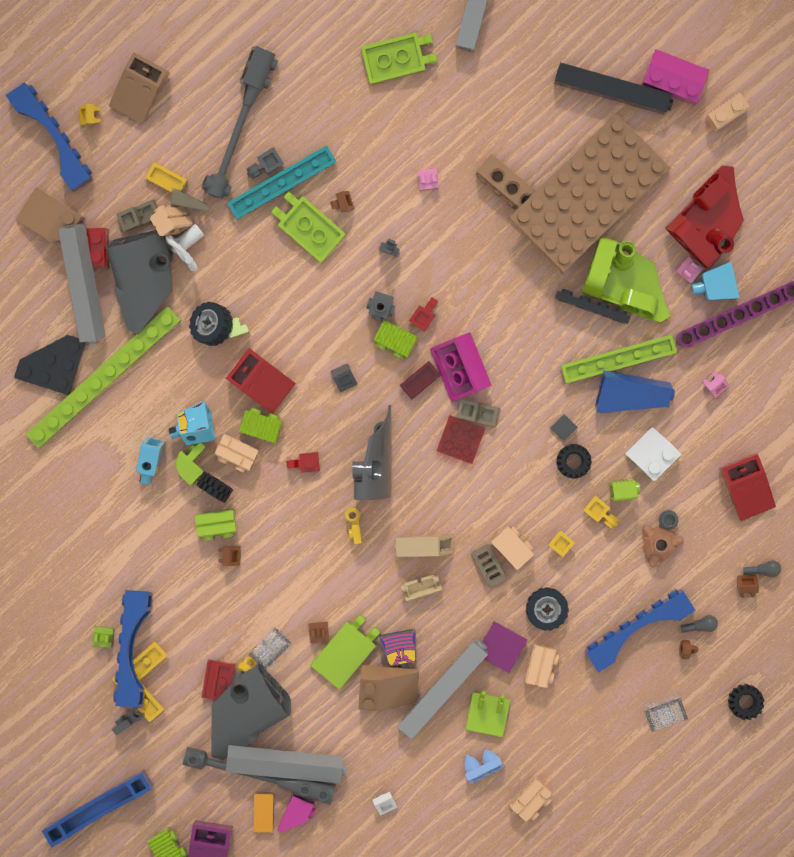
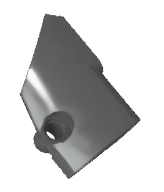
(140, 276)
(373, 475)

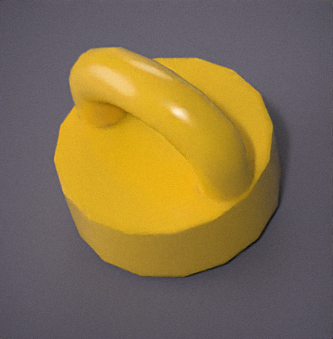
(243, 667)

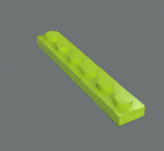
(618, 359)

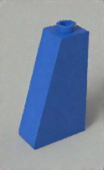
(631, 392)

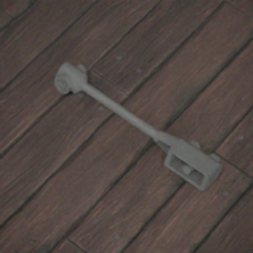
(255, 79)
(311, 790)

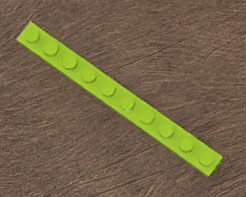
(103, 377)

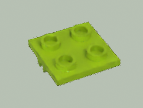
(487, 714)

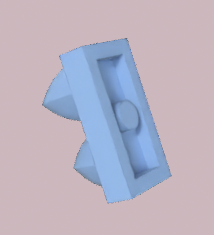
(476, 772)

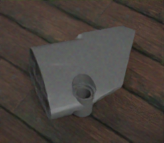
(246, 709)

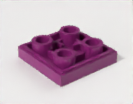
(503, 646)

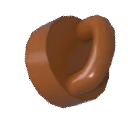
(687, 649)

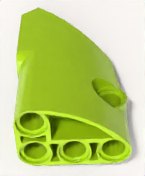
(626, 280)

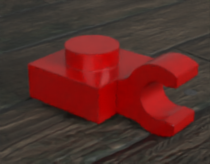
(422, 316)
(308, 462)

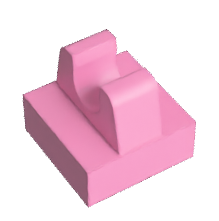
(428, 179)
(689, 270)
(716, 386)

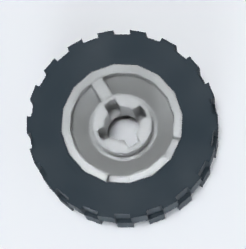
(220, 324)
(551, 619)

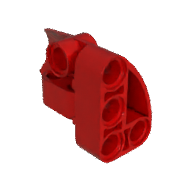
(709, 219)

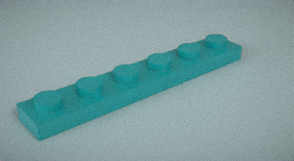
(282, 182)

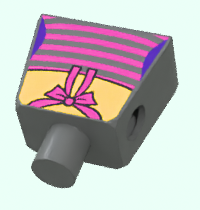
(399, 647)

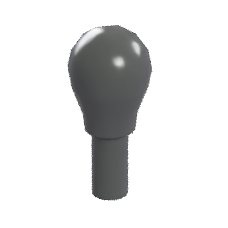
(770, 569)
(705, 624)

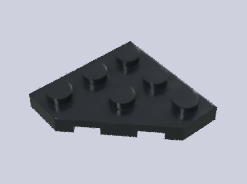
(53, 365)

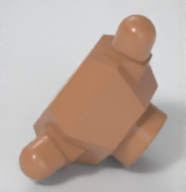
(659, 544)

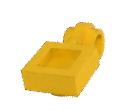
(597, 509)
(355, 532)

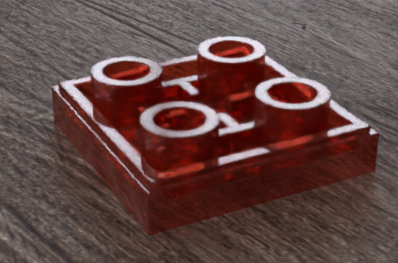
(460, 439)

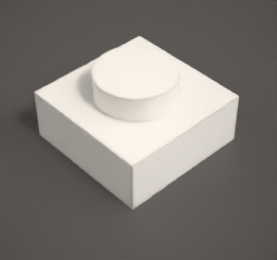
(385, 803)

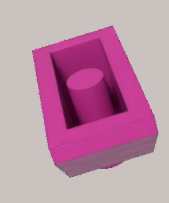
(296, 813)

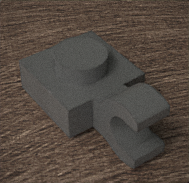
(389, 247)
(123, 722)

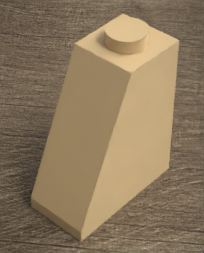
(424, 545)

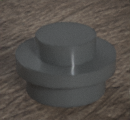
(668, 519)

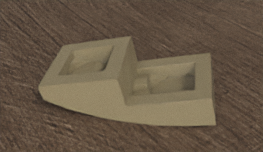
(136, 215)
(478, 412)

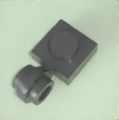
(269, 161)

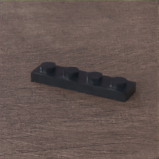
(600, 308)

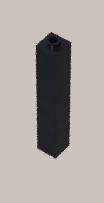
(613, 88)

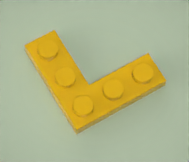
(144, 664)

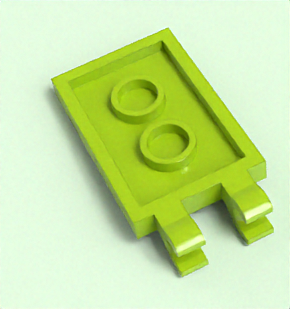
(396, 57)
(309, 227)
(345, 652)

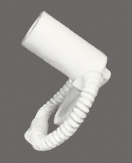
(185, 241)

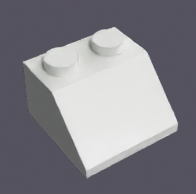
(653, 454)

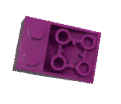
(209, 839)

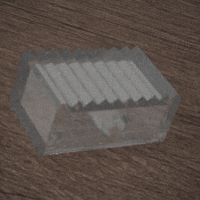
(271, 648)
(665, 713)

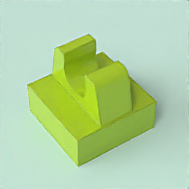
(103, 637)

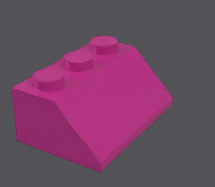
(676, 77)
(460, 366)

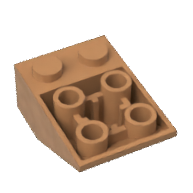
(138, 88)

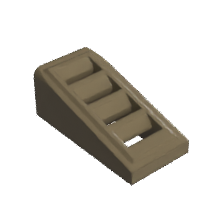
(184, 200)
(494, 581)

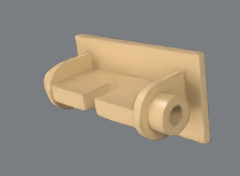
(427, 586)

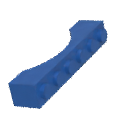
(72, 170)
(136, 608)
(673, 608)
(97, 807)

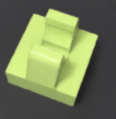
(238, 329)

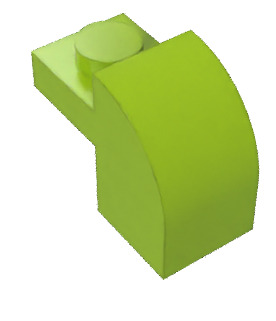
(187, 467)

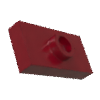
(420, 380)

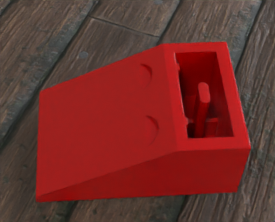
(260, 380)
(748, 486)

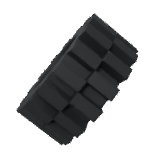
(585, 461)
(214, 487)
(757, 702)

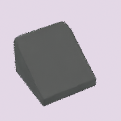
(343, 377)
(563, 427)

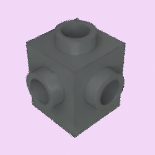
(380, 298)

